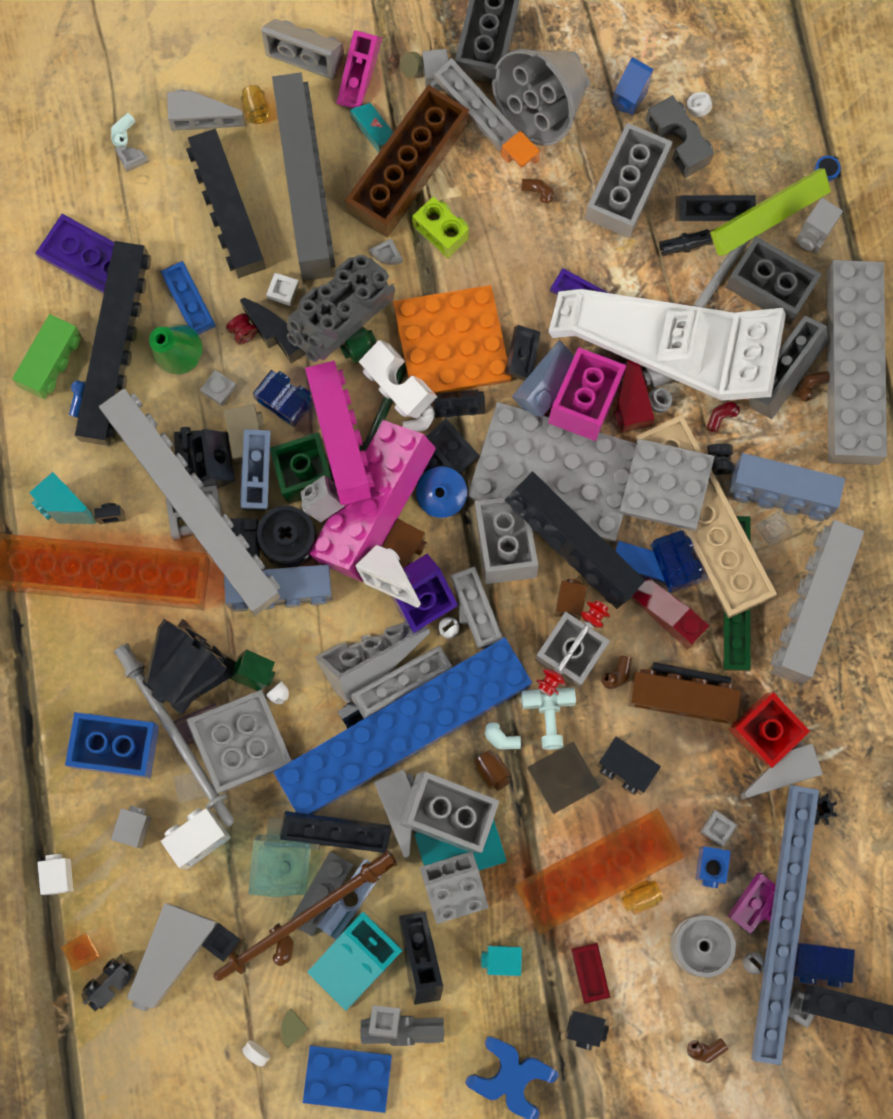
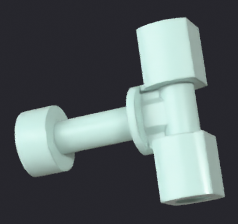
(549, 706)

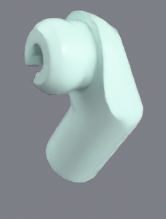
(119, 130)
(499, 739)

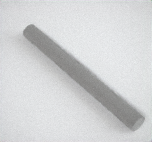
(719, 276)

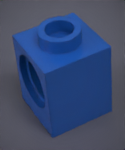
(721, 857)

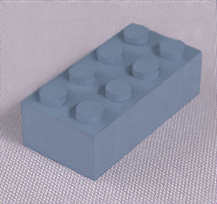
(785, 487)

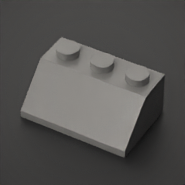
(302, 48)

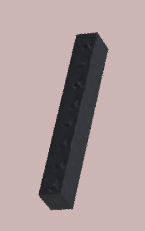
(113, 340)

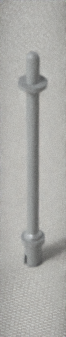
(135, 671)

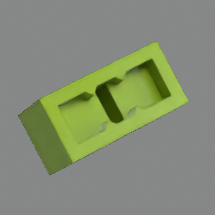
(435, 230)

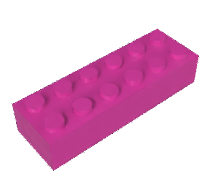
(396, 464)

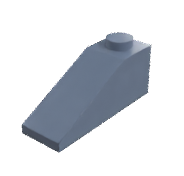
(545, 381)
(255, 470)

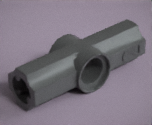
(410, 1031)

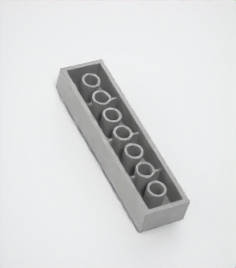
(856, 363)

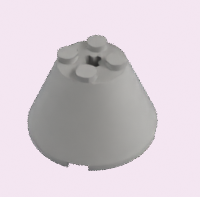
(540, 92)

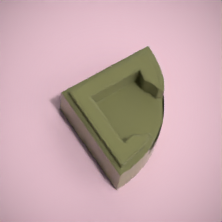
(292, 1028)

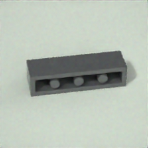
(793, 363)

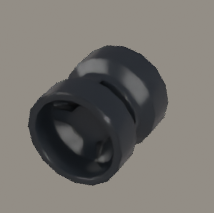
(722, 458)

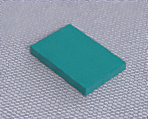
(436, 850)

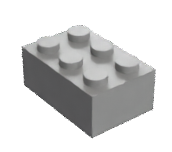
(449, 812)

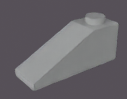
(195, 111)
(794, 767)
(394, 793)

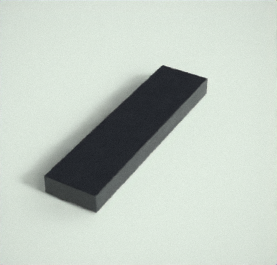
(335, 832)

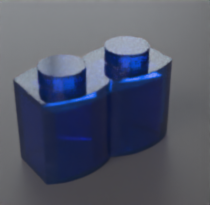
(283, 398)

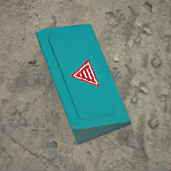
(371, 125)

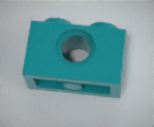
(502, 960)

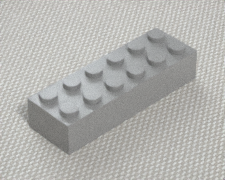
(817, 602)

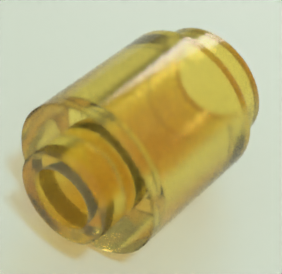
(255, 104)
(641, 897)

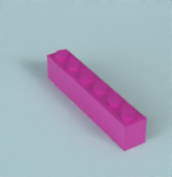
(338, 433)

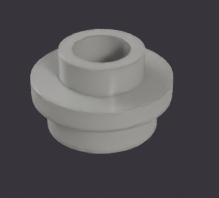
(663, 396)

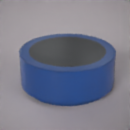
(830, 165)

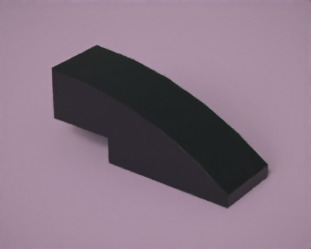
(271, 329)

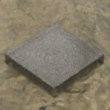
(563, 777)

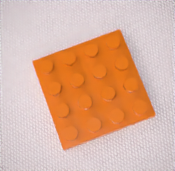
(452, 339)

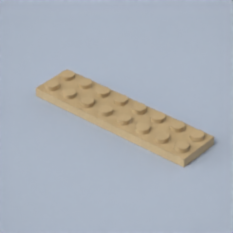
(719, 538)

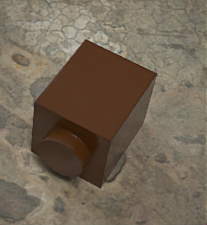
(571, 598)

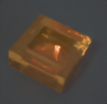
(80, 951)

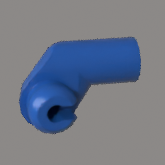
(77, 388)

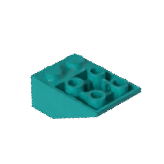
(354, 961)

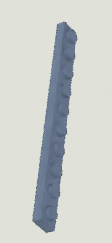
(785, 925)

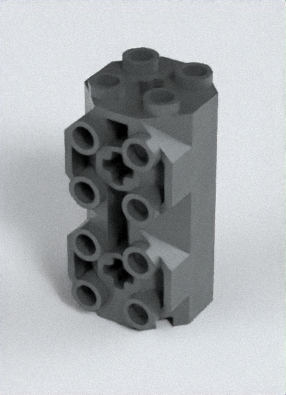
(339, 308)

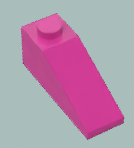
(358, 68)

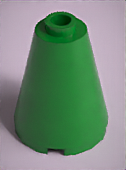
(176, 348)

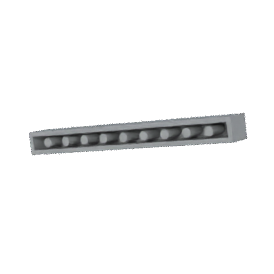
(190, 502)

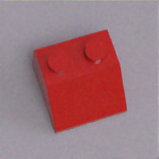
(769, 729)

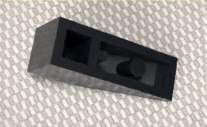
(420, 958)

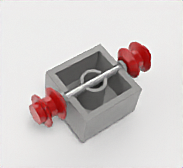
(572, 649)

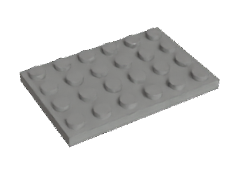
(580, 471)

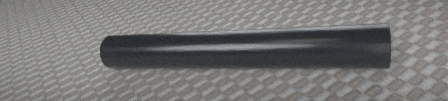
(690, 673)

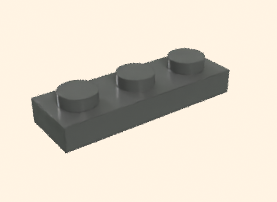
(329, 878)

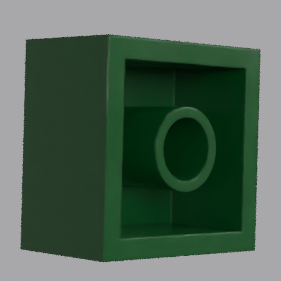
(300, 465)

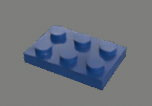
(347, 1078)

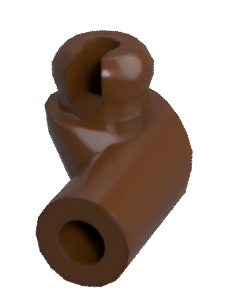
(534, 185)
(811, 380)
(284, 948)

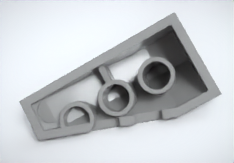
(366, 661)

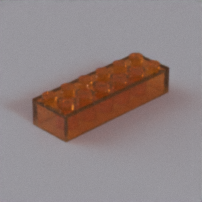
(598, 871)

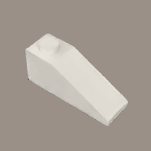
(383, 572)

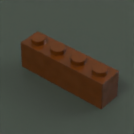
(684, 697)

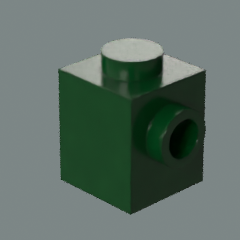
(253, 670)

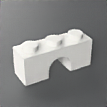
(381, 366)

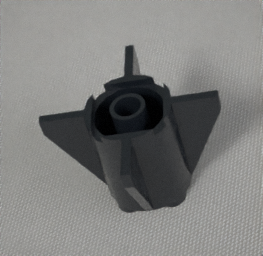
(184, 665)

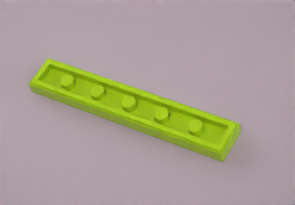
(770, 212)

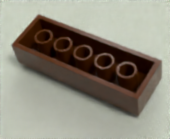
(407, 161)

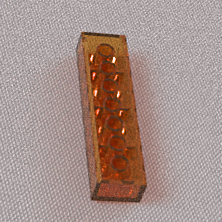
(103, 571)

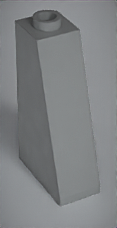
(169, 952)

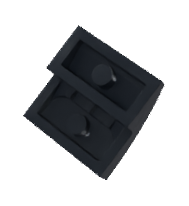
(451, 449)

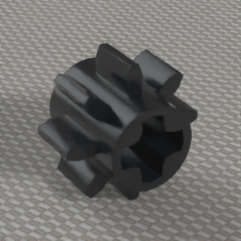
(828, 807)

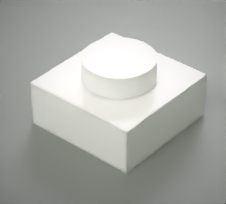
(282, 289)

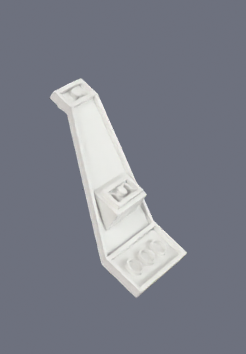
(714, 352)

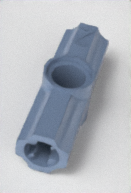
(339, 914)

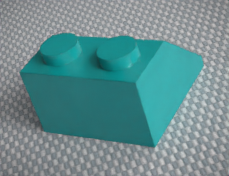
(58, 502)

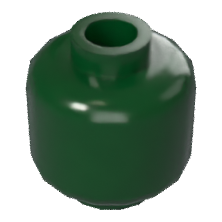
(358, 344)

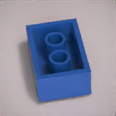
(112, 745)

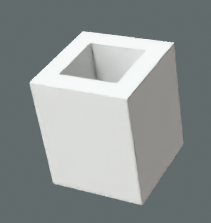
(55, 875)

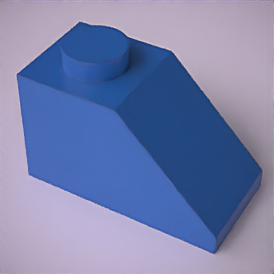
(632, 86)

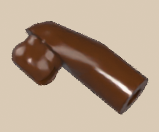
(620, 675)
(706, 1053)

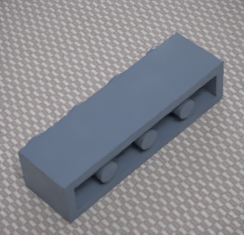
(296, 584)

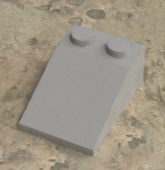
(504, 542)

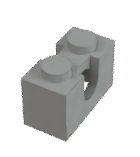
(818, 226)

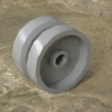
(719, 945)

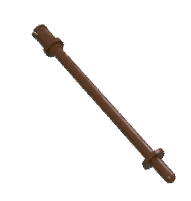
(369, 873)

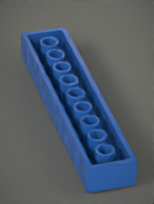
(403, 728)

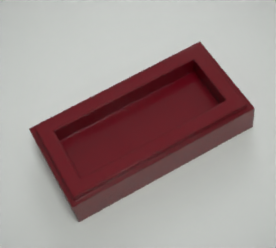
(590, 973)

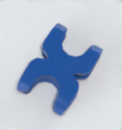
(511, 1078)

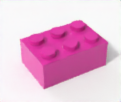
(586, 394)

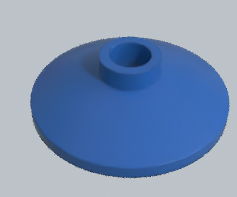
(454, 488)

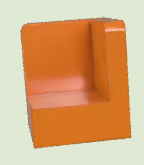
(520, 150)

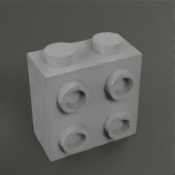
(454, 887)

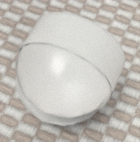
(451, 632)
(278, 694)

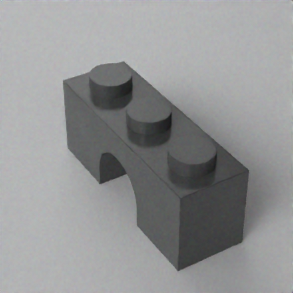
(670, 118)

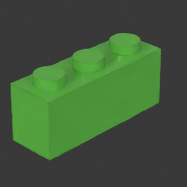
(47, 357)

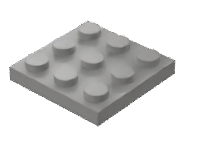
(667, 485)
(239, 742)

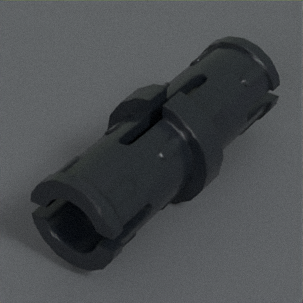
(685, 242)

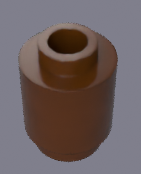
(492, 770)

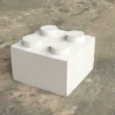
(195, 838)

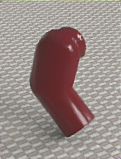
(720, 412)

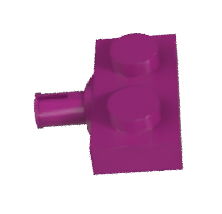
(754, 904)

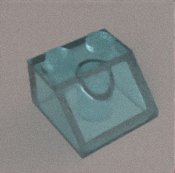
(278, 867)

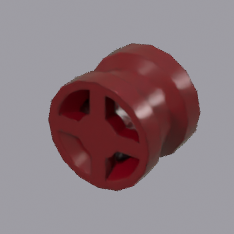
(241, 329)

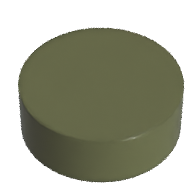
(411, 64)

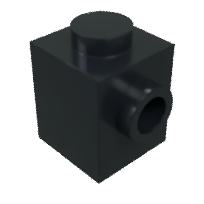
(586, 1029)

